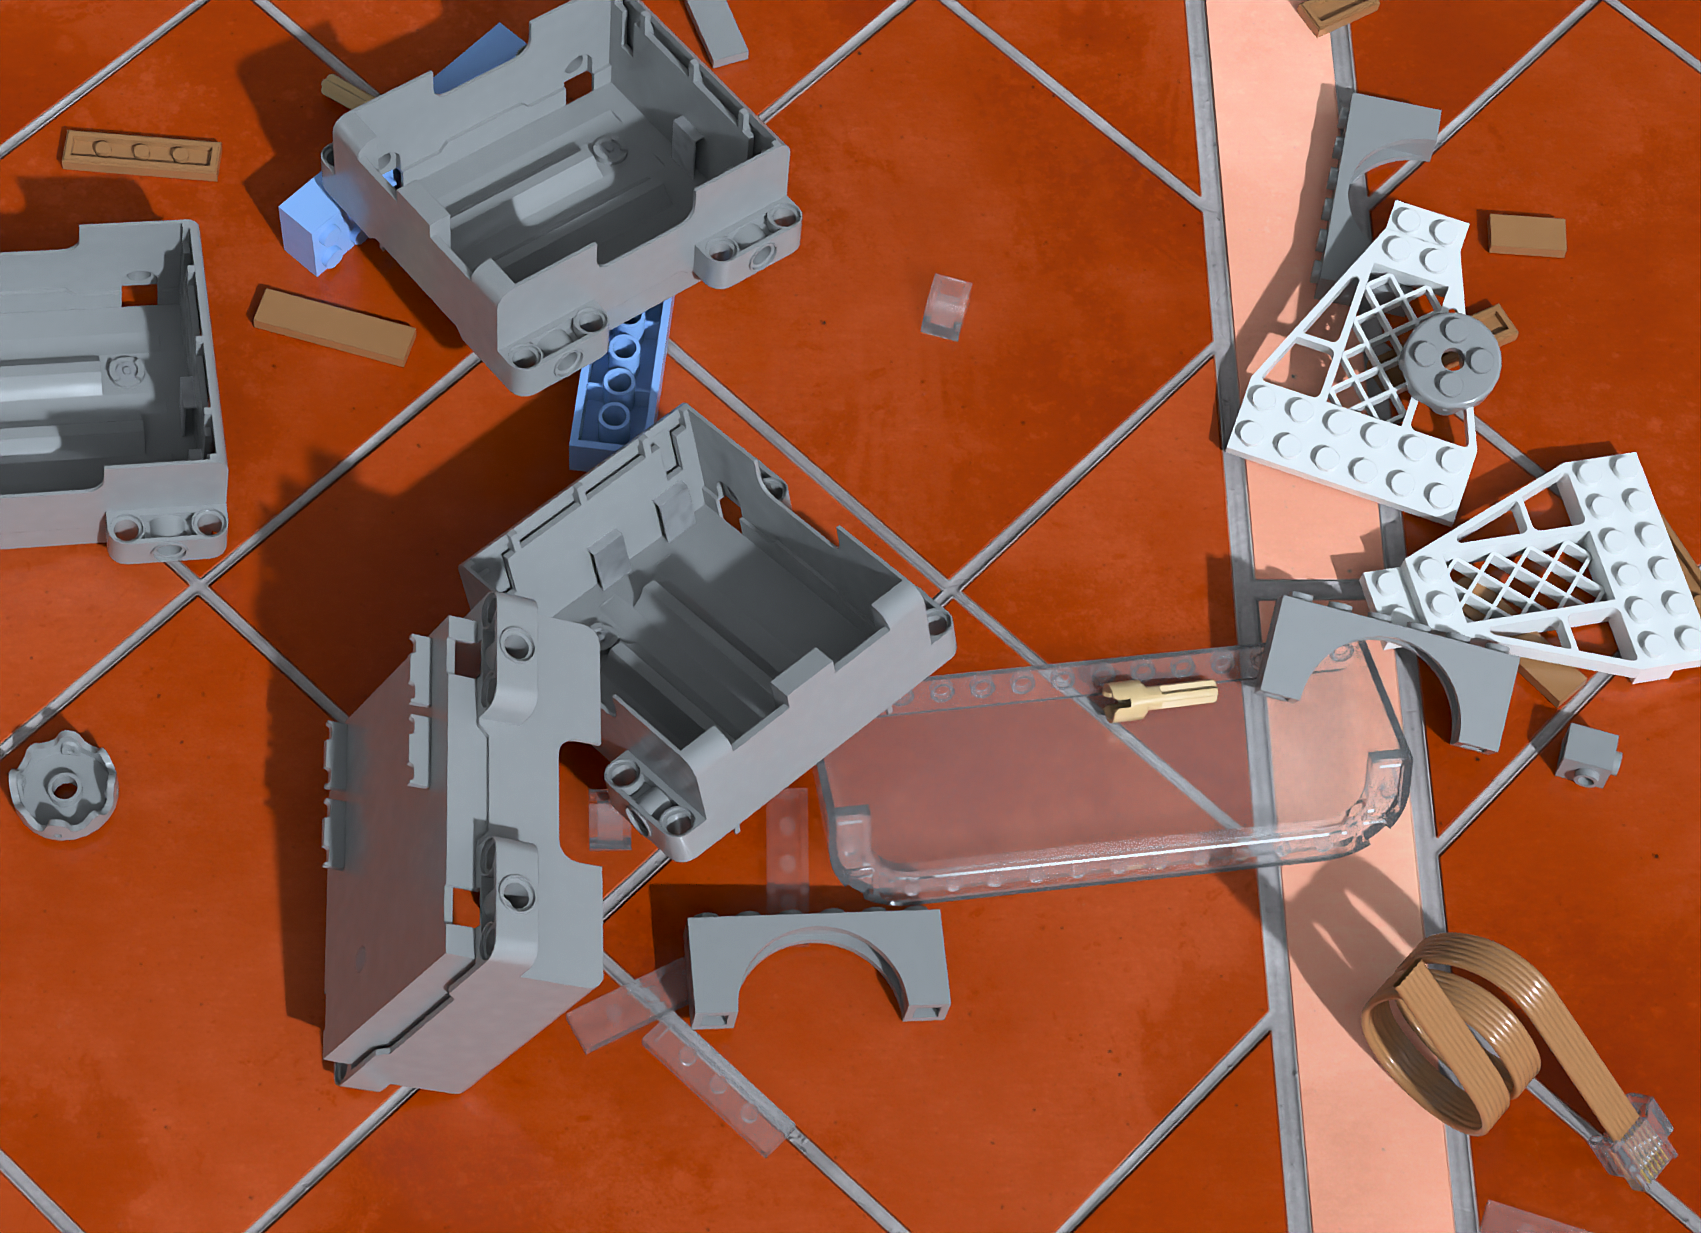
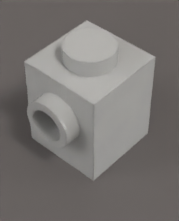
(1588, 756)

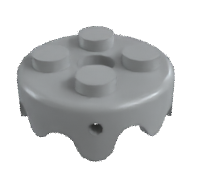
(1446, 389)
(61, 762)

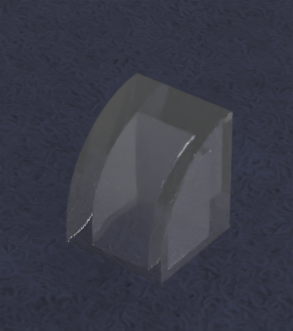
(946, 307)
(606, 826)

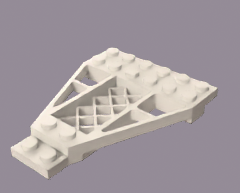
(1339, 443)
(1619, 542)

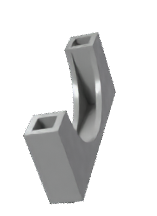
(1373, 135)
(1474, 677)
(899, 944)

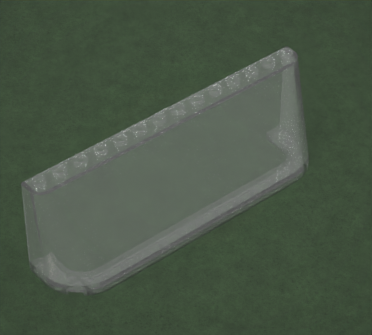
(1030, 789)

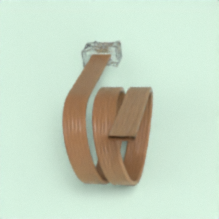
(1441, 1005)

